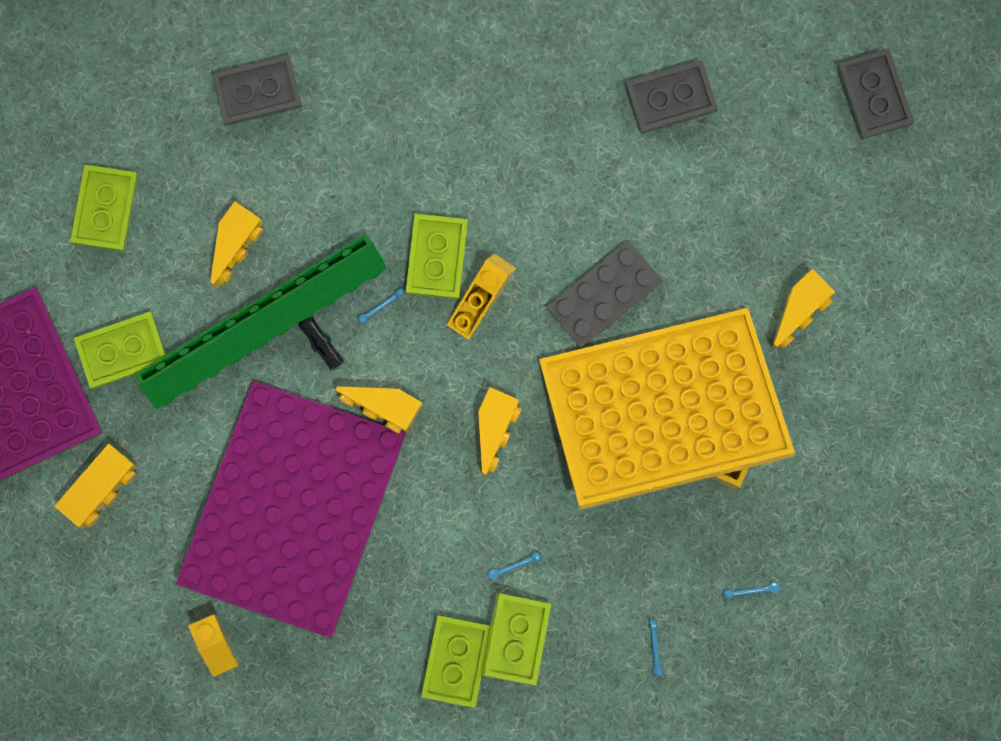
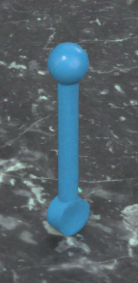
(362, 318)
(494, 574)
(773, 588)
(657, 670)

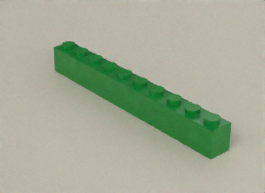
(260, 321)

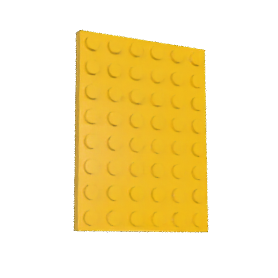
(665, 408)

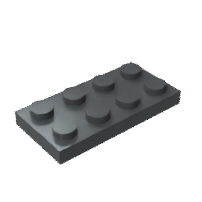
(604, 294)

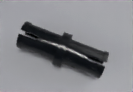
(321, 344)

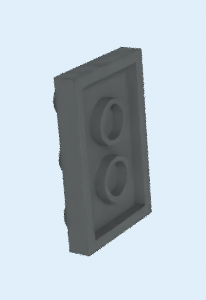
(257, 90)
(875, 94)
(671, 96)

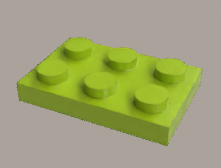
(104, 208)
(436, 256)
(119, 350)
(516, 639)
(456, 662)

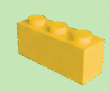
(96, 487)

